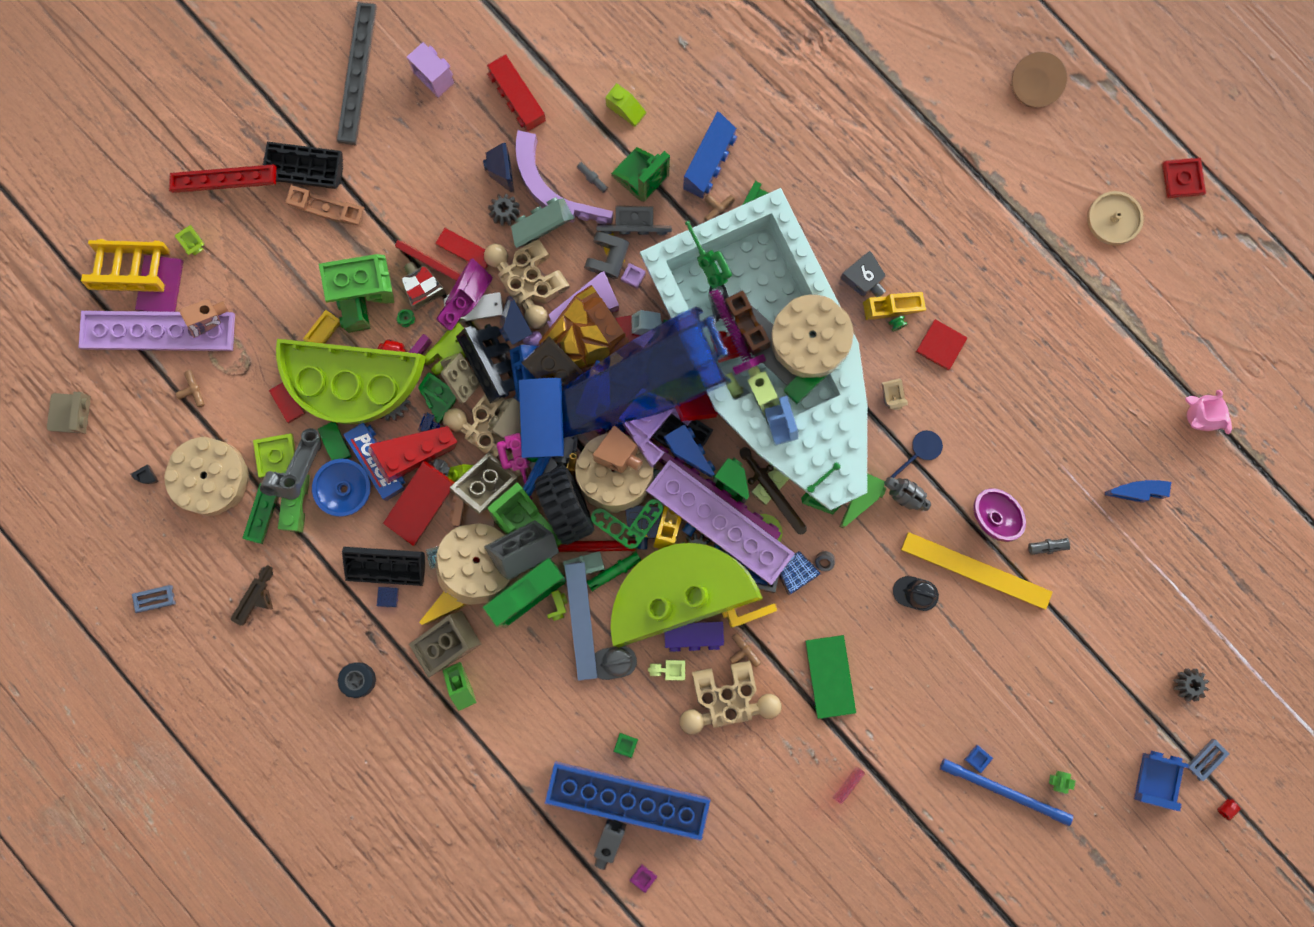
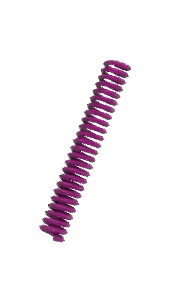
(721, 302)

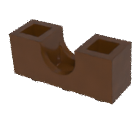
(751, 331)

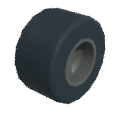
(350, 678)

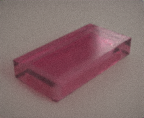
(849, 785)

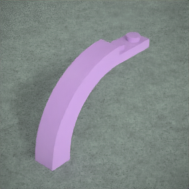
(525, 156)

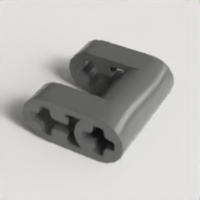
(615, 258)

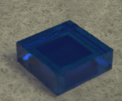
(387, 597)

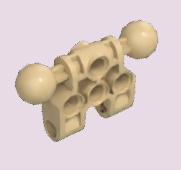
(516, 273)
(475, 433)
(767, 705)

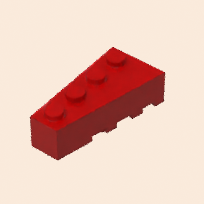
(406, 453)

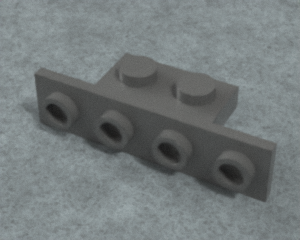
(634, 219)

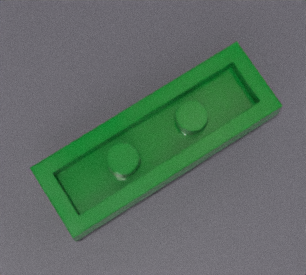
(259, 517)

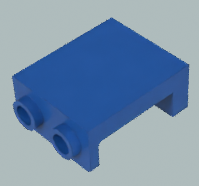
(1160, 780)

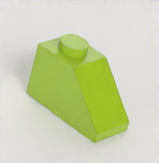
(625, 105)

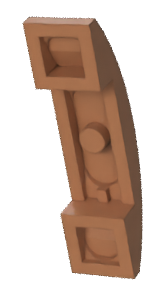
(324, 207)

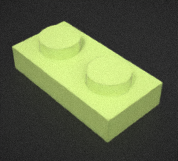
(779, 480)

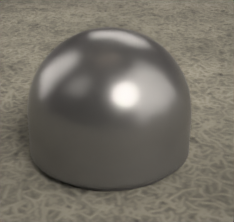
(825, 555)

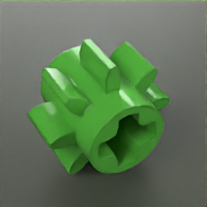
(1062, 782)

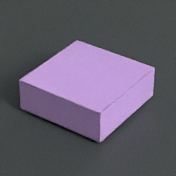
(633, 276)

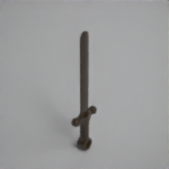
(773, 491)

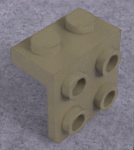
(459, 377)
(68, 412)

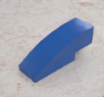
(1141, 490)

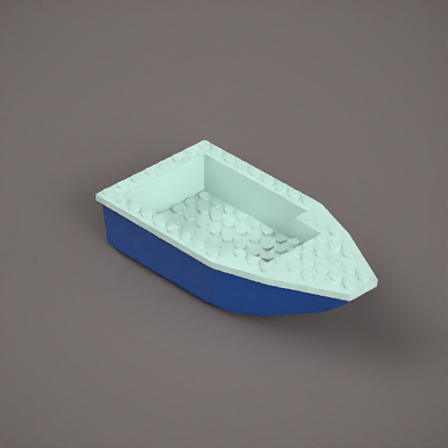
(772, 268)

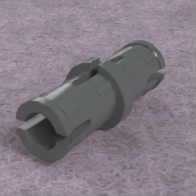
(1049, 546)

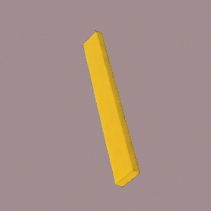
(976, 571)

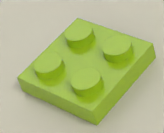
(273, 453)

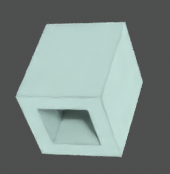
(645, 321)

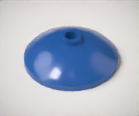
(328, 487)

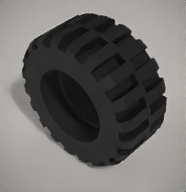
(564, 505)

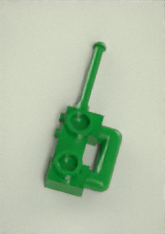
(707, 263)

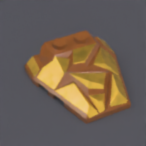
(587, 329)

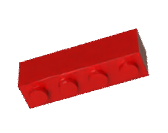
(516, 93)

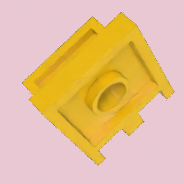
(735, 621)

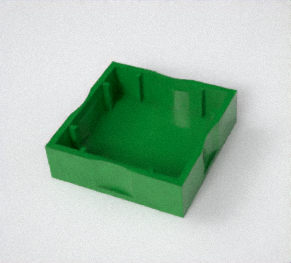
(525, 594)

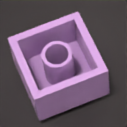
(431, 69)

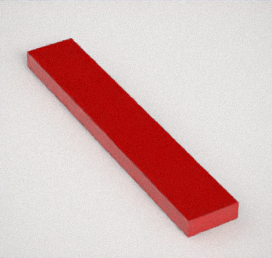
(222, 178)

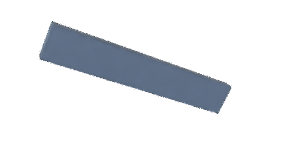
(581, 620)

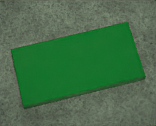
(830, 676)

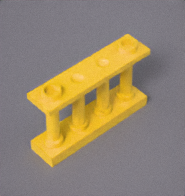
(132, 281)

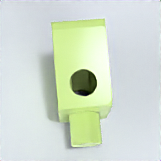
(762, 389)

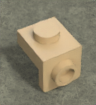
(894, 394)

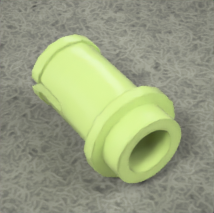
(734, 387)

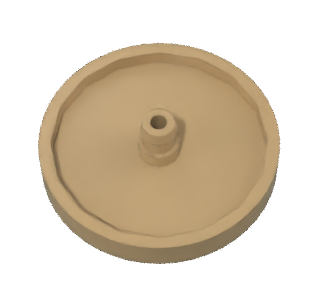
(1115, 218)

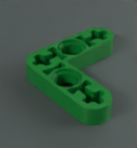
(633, 529)

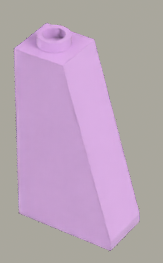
(602, 287)

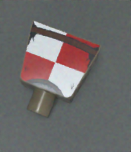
(421, 286)

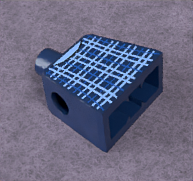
(797, 573)

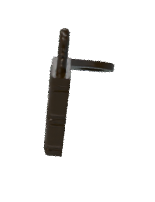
(255, 596)

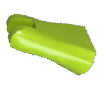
(444, 348)

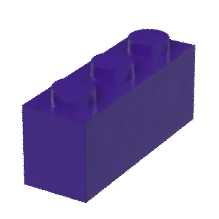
(694, 636)

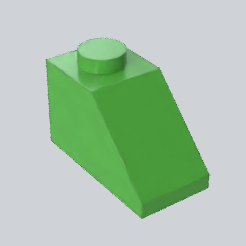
(459, 686)

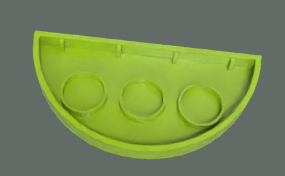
(347, 381)
(677, 589)

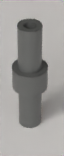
(592, 177)

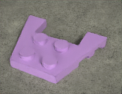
(644, 429)

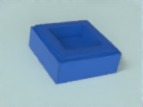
(978, 758)

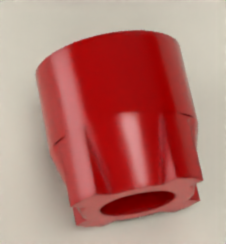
(1229, 809)

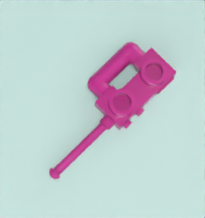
(517, 463)

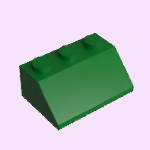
(354, 314)
(733, 480)

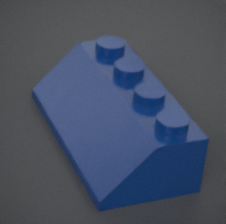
(709, 156)

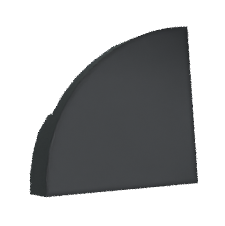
(145, 475)

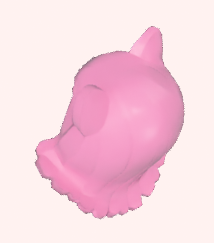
(1208, 413)

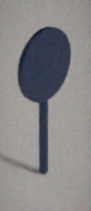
(926, 446)

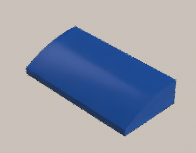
(541, 418)

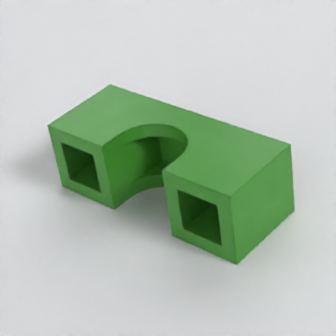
(291, 511)

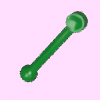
(811, 488)

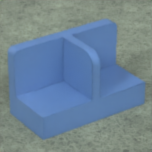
(782, 422)

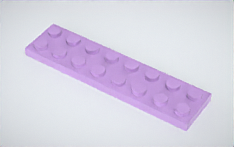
(151, 332)
(720, 522)

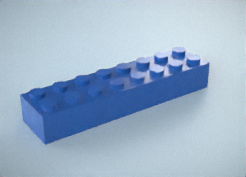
(628, 800)

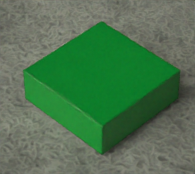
(625, 745)

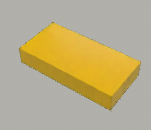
(323, 328)

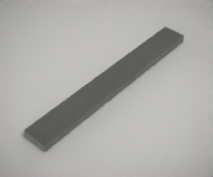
(356, 73)

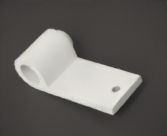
(485, 308)

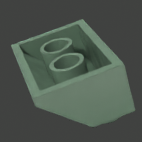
(540, 222)

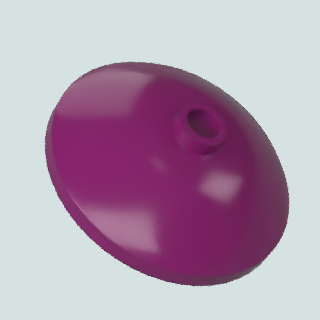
(999, 515)

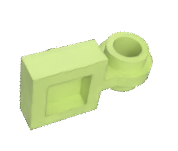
(673, 669)

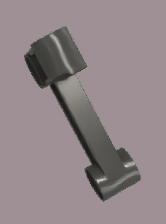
(289, 484)

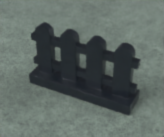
(481, 363)

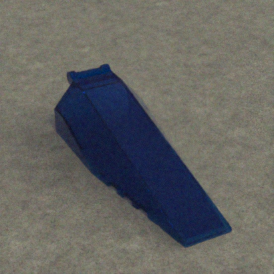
(646, 376)

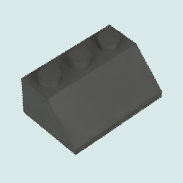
(522, 549)

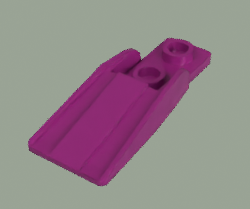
(465, 294)

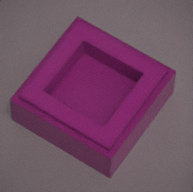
(643, 878)

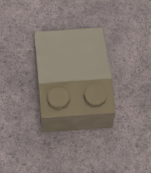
(484, 483)
(445, 643)

